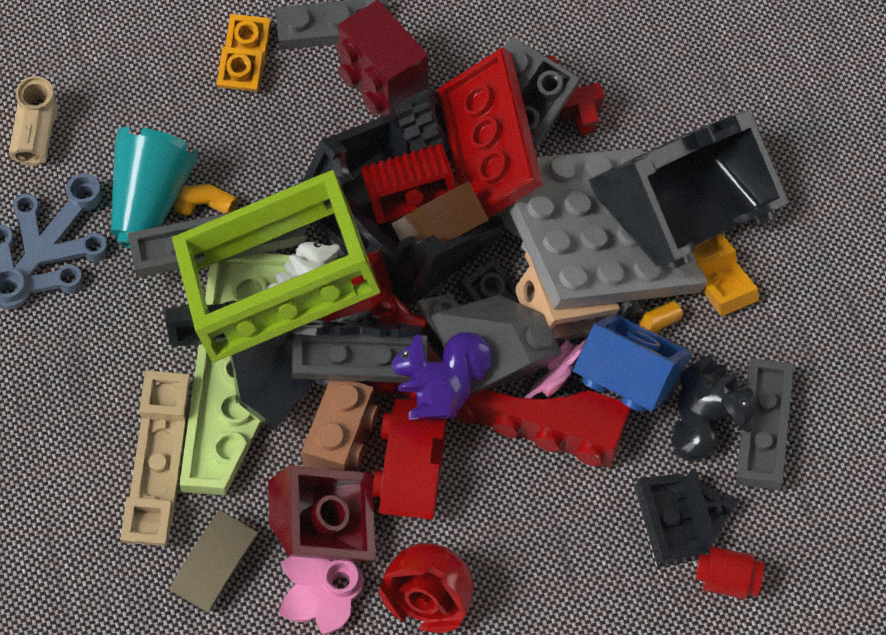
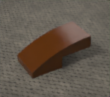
(444, 216)

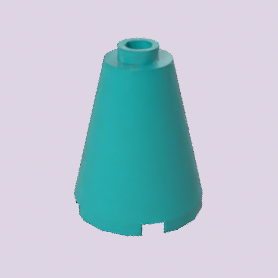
(146, 179)

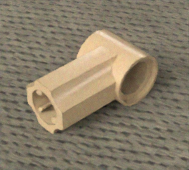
(33, 122)

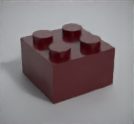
(381, 59)

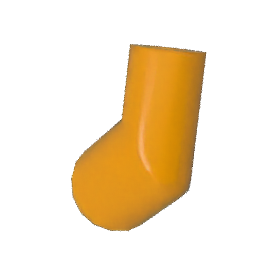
(662, 317)

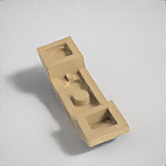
(157, 459)

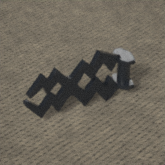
(340, 328)

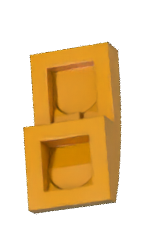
(727, 283)

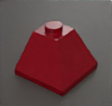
(323, 513)

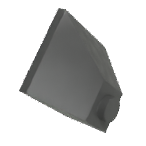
(516, 335)

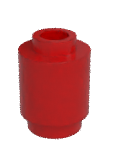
(730, 573)

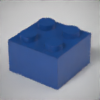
(631, 363)

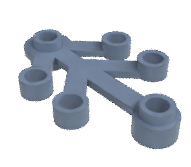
(44, 248)

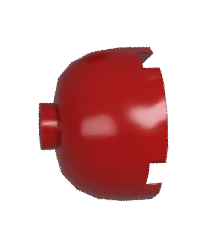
(429, 586)

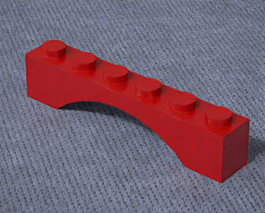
(577, 424)

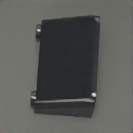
(693, 189)
(412, 264)

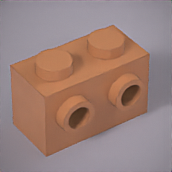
(340, 426)

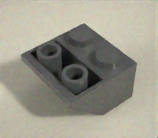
(543, 87)

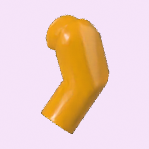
(204, 195)

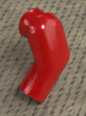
(393, 310)

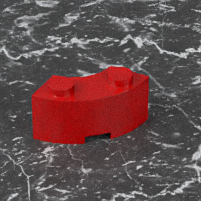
(411, 463)

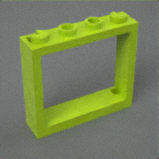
(290, 302)

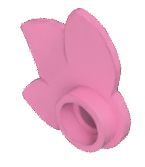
(558, 370)
(314, 591)

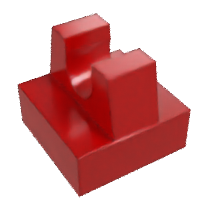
(583, 108)

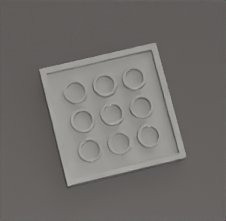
(581, 247)

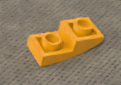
(244, 53)

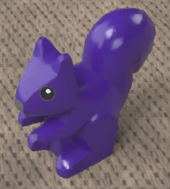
(443, 385)

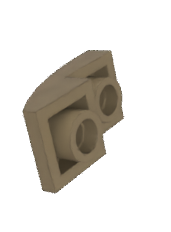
(213, 561)

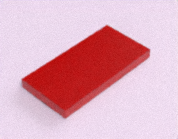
(490, 132)

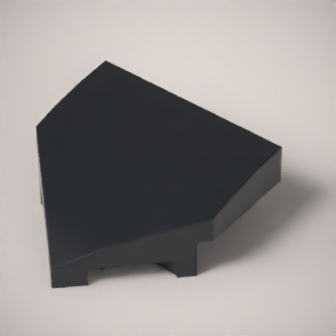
(266, 382)
(681, 516)

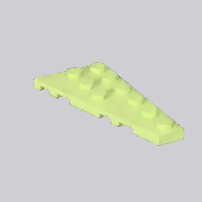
(217, 425)

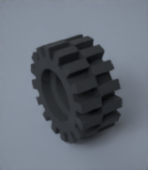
(423, 121)

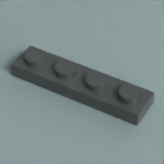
(155, 252)

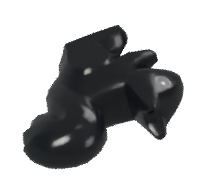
(705, 401)

